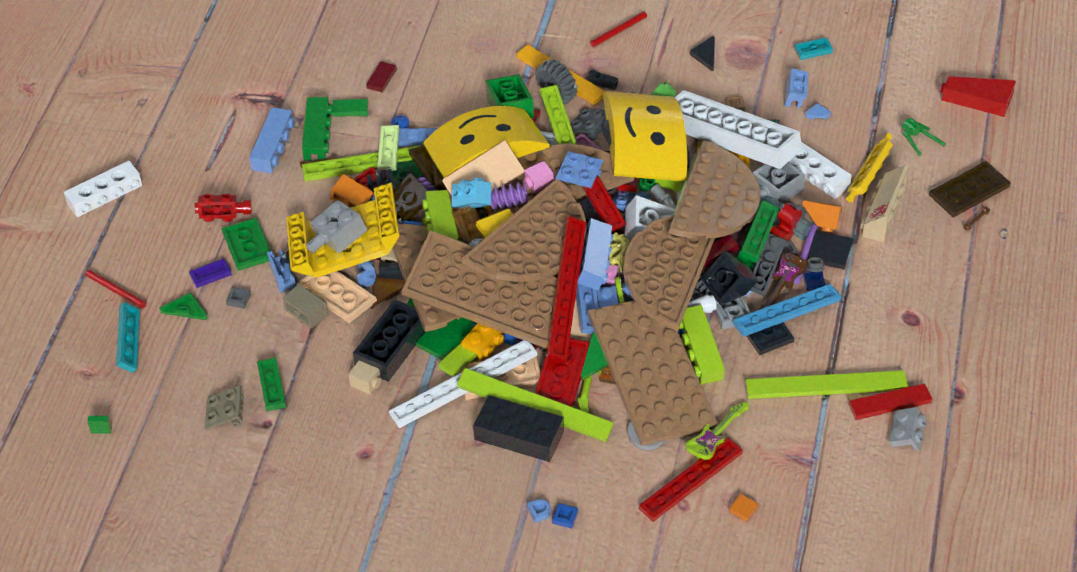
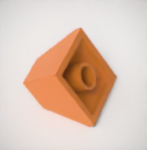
(824, 214)

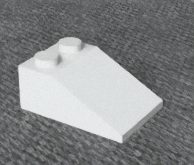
(641, 213)

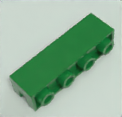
(316, 128)
(757, 234)

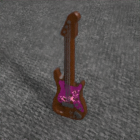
(790, 268)

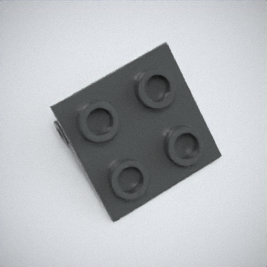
(589, 122)

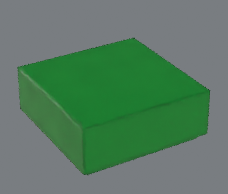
(99, 424)

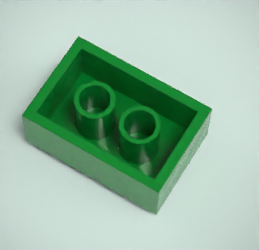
(509, 92)

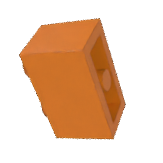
(350, 192)

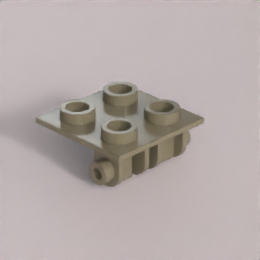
(224, 408)

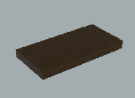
(969, 189)

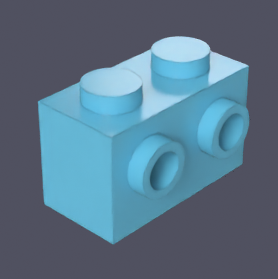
(471, 193)

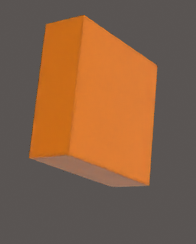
(743, 507)

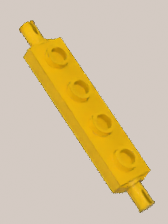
(869, 168)

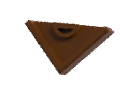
(386, 289)

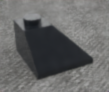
(728, 278)

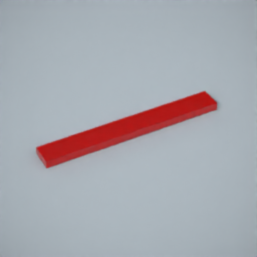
(566, 289)

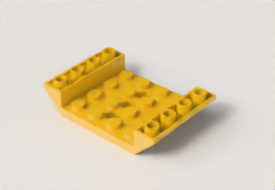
(377, 241)

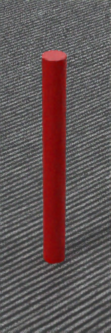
(618, 29)
(116, 289)

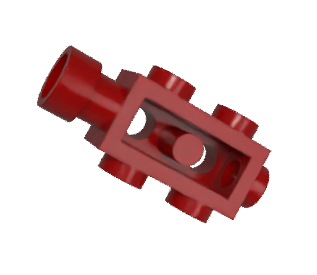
(221, 207)

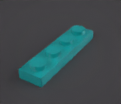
(128, 337)

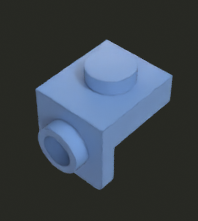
(367, 274)

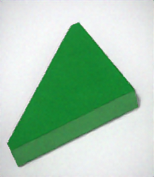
(185, 307)
(595, 359)

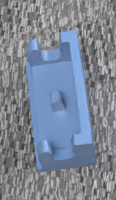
(796, 87)
(281, 272)

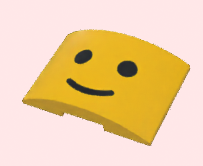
(479, 131)
(646, 136)

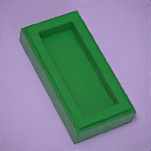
(350, 107)

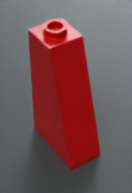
(979, 93)

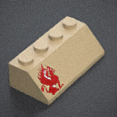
(885, 204)

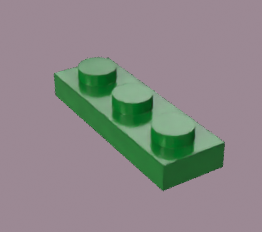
(271, 384)

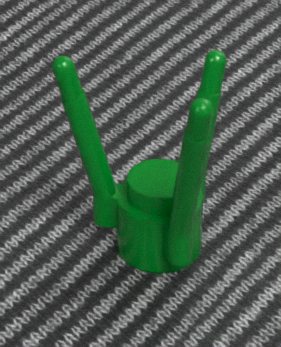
(913, 128)

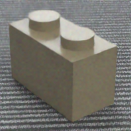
(305, 306)

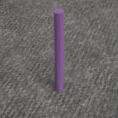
(806, 249)

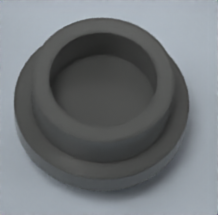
(815, 264)

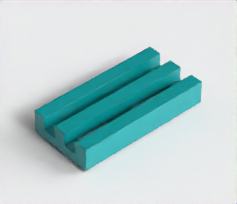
(815, 48)

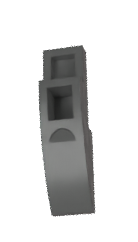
(767, 263)

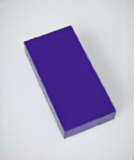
(210, 273)

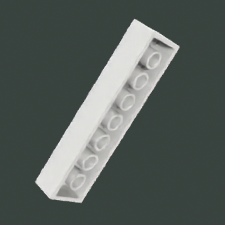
(738, 130)

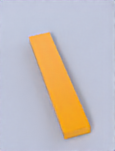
(585, 88)

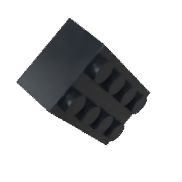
(390, 339)
(519, 428)

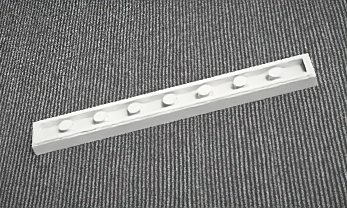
(448, 390)

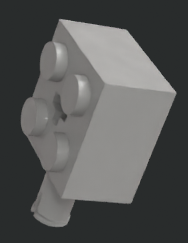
(779, 183)
(336, 228)

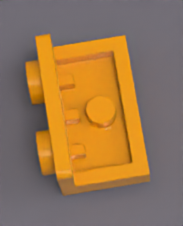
(482, 341)

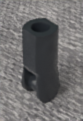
(602, 80)

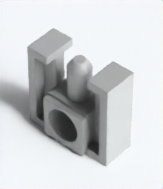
(726, 316)

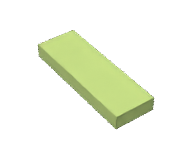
(388, 147)

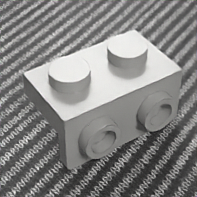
(908, 428)

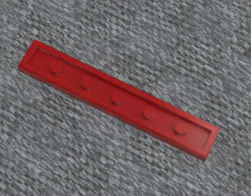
(689, 480)

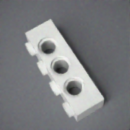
(821, 171)
(103, 188)

